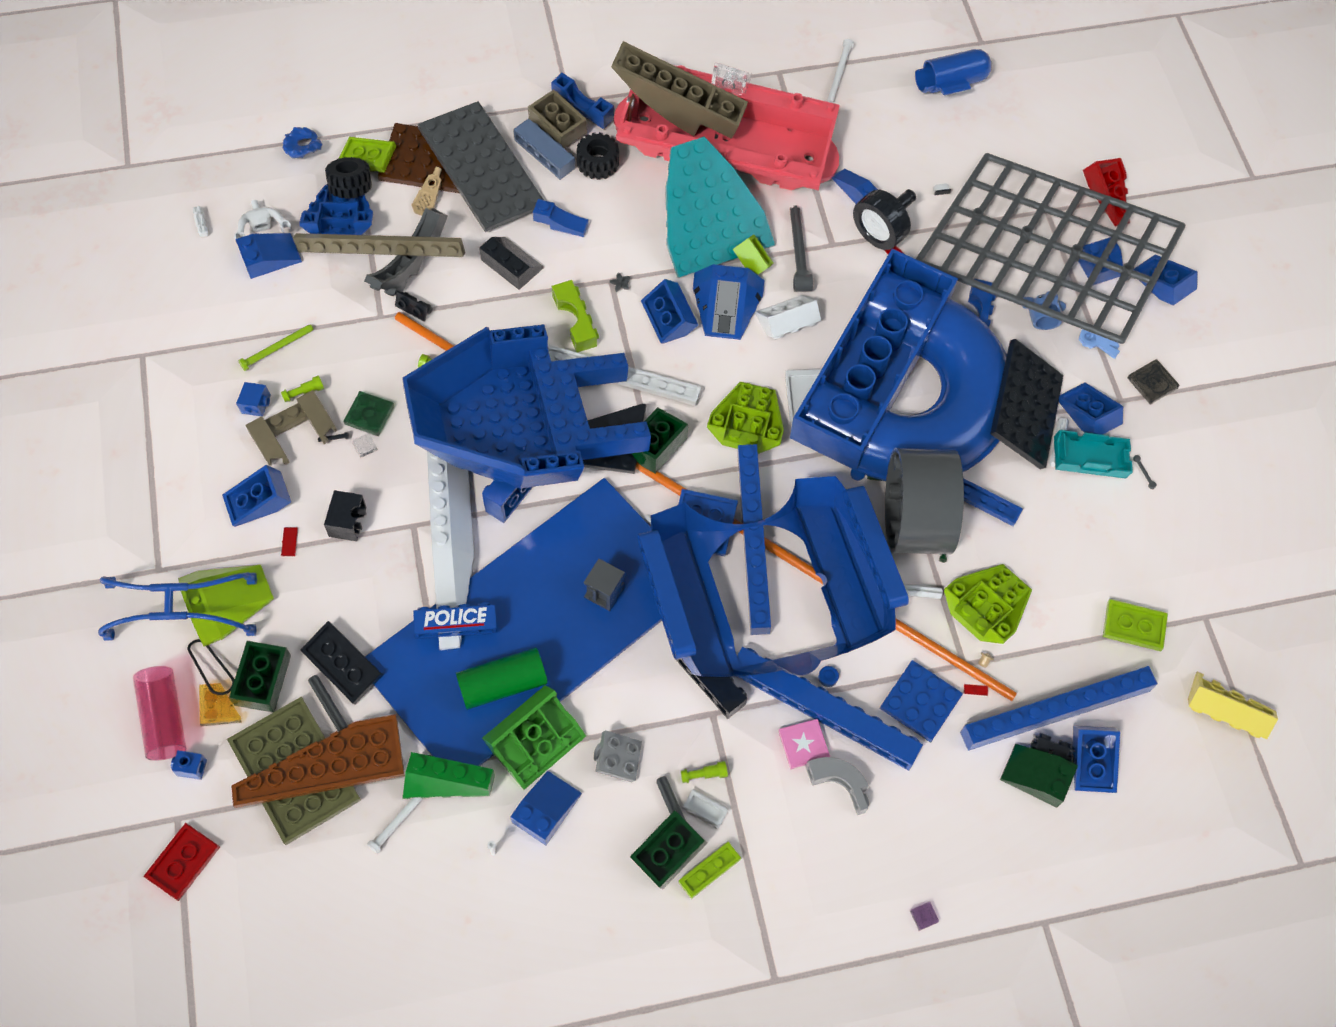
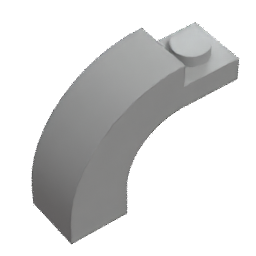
(841, 772)

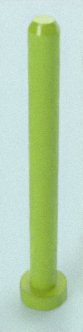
(274, 347)

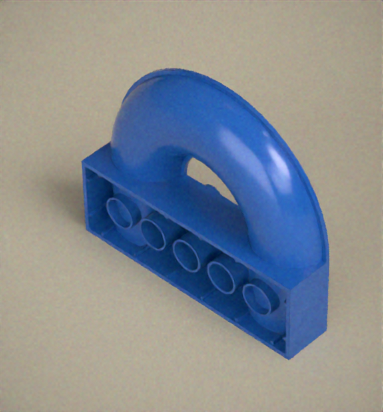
(899, 320)

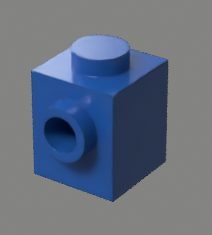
(188, 765)

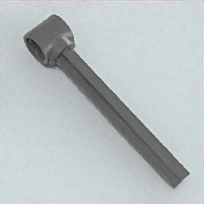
(802, 278)

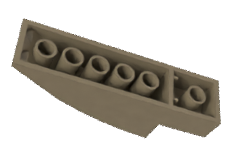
(678, 94)

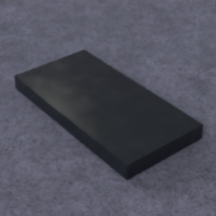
(341, 662)

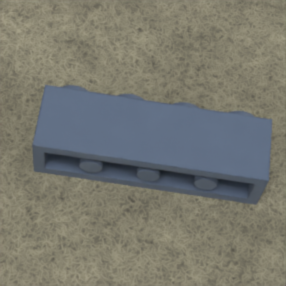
(544, 148)

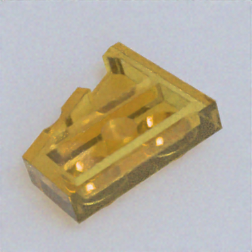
(216, 708)

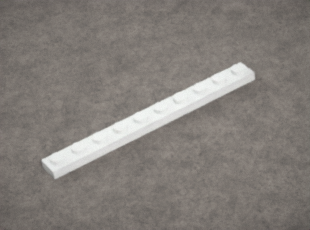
(642, 380)

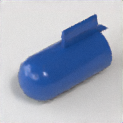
(953, 72)

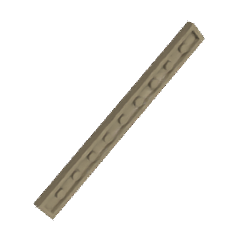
(379, 245)

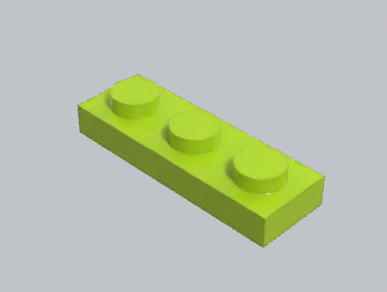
(709, 870)

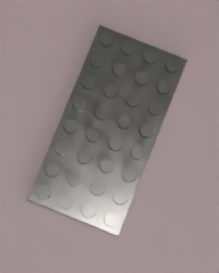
(481, 165)

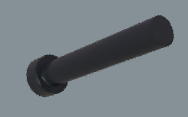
(334, 437)

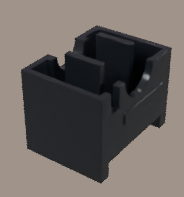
(342, 515)

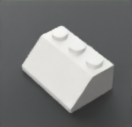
(789, 316)

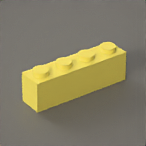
(1231, 707)

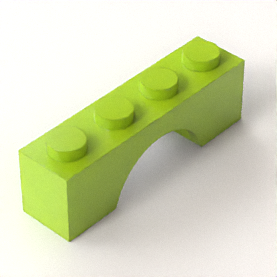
(567, 298)

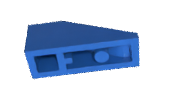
(853, 185)

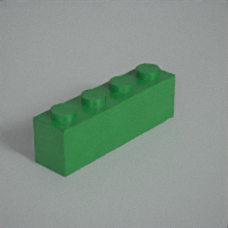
(444, 778)

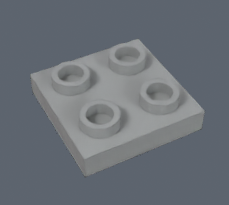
(617, 756)

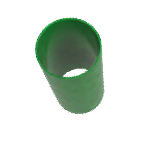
(501, 678)

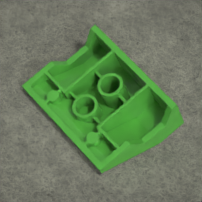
(534, 737)

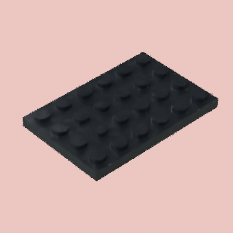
(1027, 404)

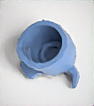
(1043, 321)

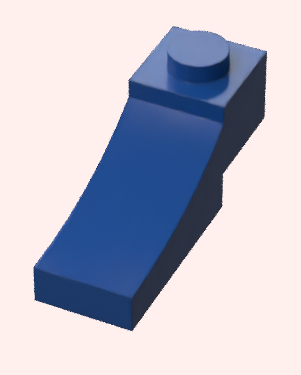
(558, 219)

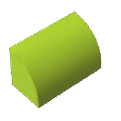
(753, 255)

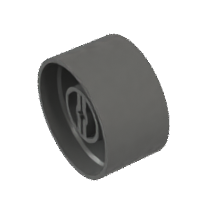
(924, 501)

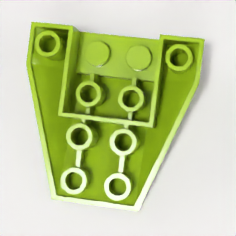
(748, 417)
(228, 600)
(988, 603)

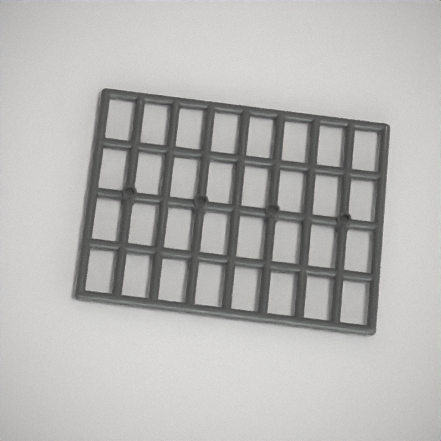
(1076, 251)

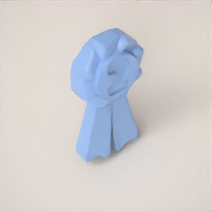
(1092, 340)

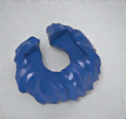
(291, 140)

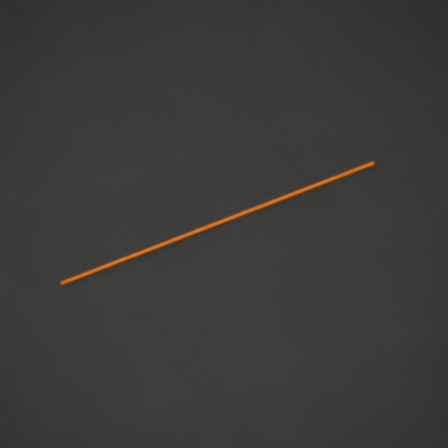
(778, 551)

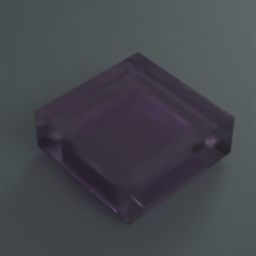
(924, 916)

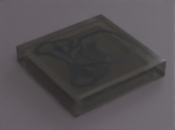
(1153, 381)

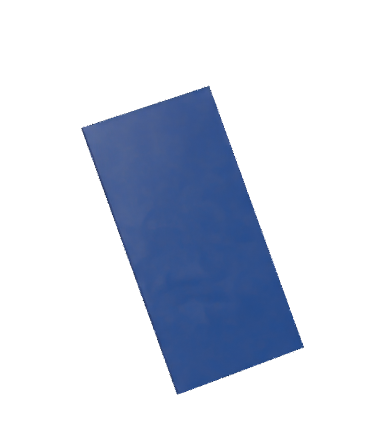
(537, 605)

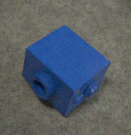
(253, 399)

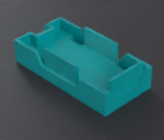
(1092, 454)

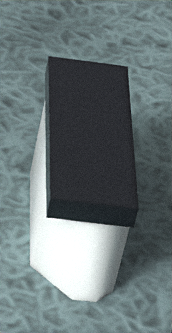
(941, 189)

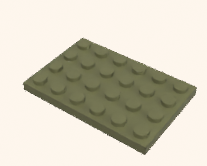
(270, 743)

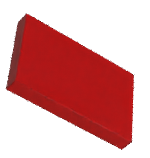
(181, 861)

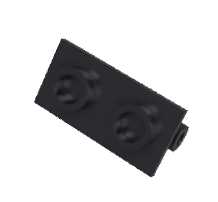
(410, 305)
(1045, 744)

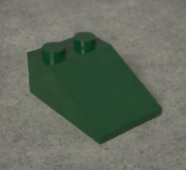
(1039, 774)

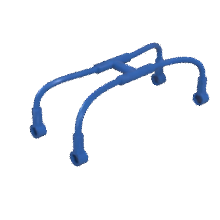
(168, 614)

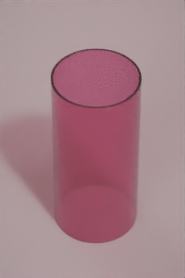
(159, 713)

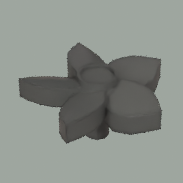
(620, 282)

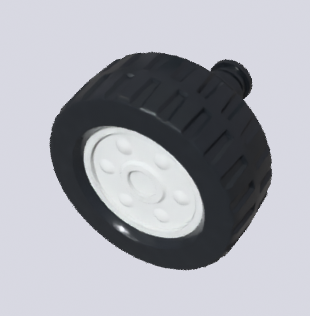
(883, 217)

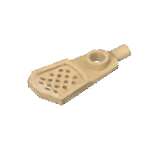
(427, 191)

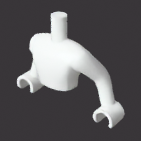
(260, 219)

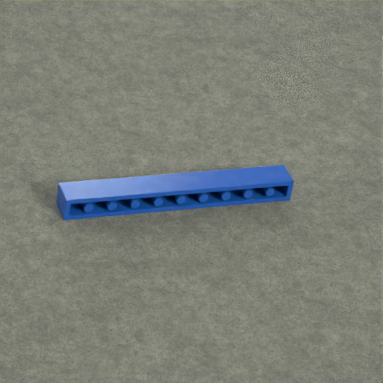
(753, 540)
(1058, 708)
(833, 712)

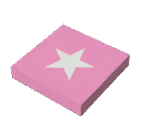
(803, 743)

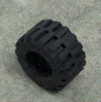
(597, 166)
(348, 177)

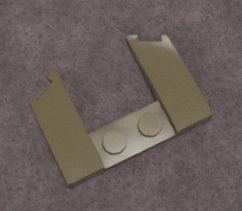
(307, 408)

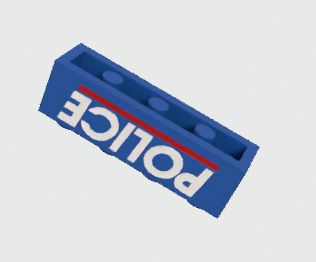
(454, 621)

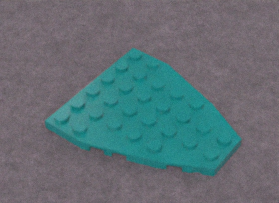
(708, 209)

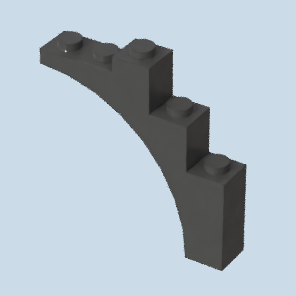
(396, 273)

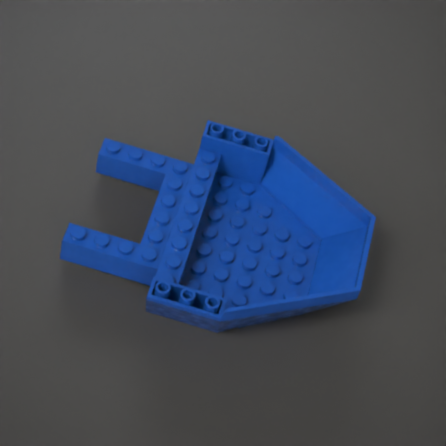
(513, 411)

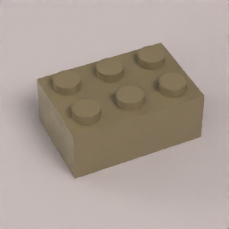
(558, 118)

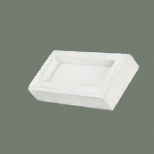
(705, 809)

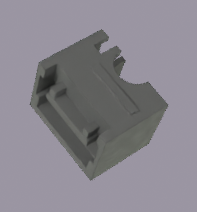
(604, 584)

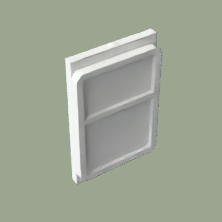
(797, 386)

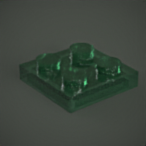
(368, 413)

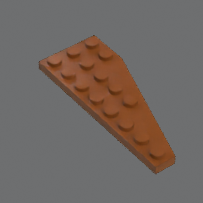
(354, 756)

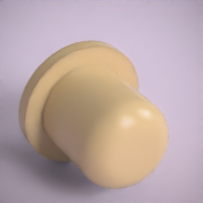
(985, 659)

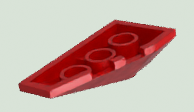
(1109, 179)

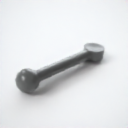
(1152, 485)

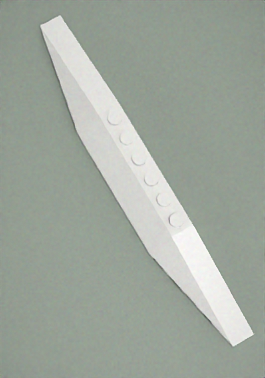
(450, 536)

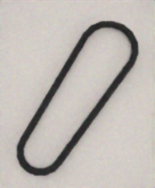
(201, 672)

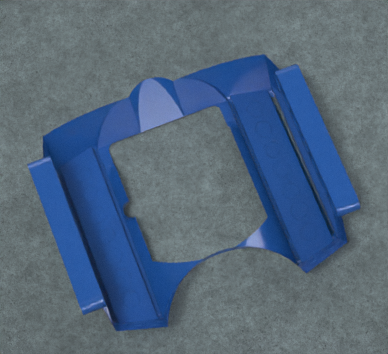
(845, 552)

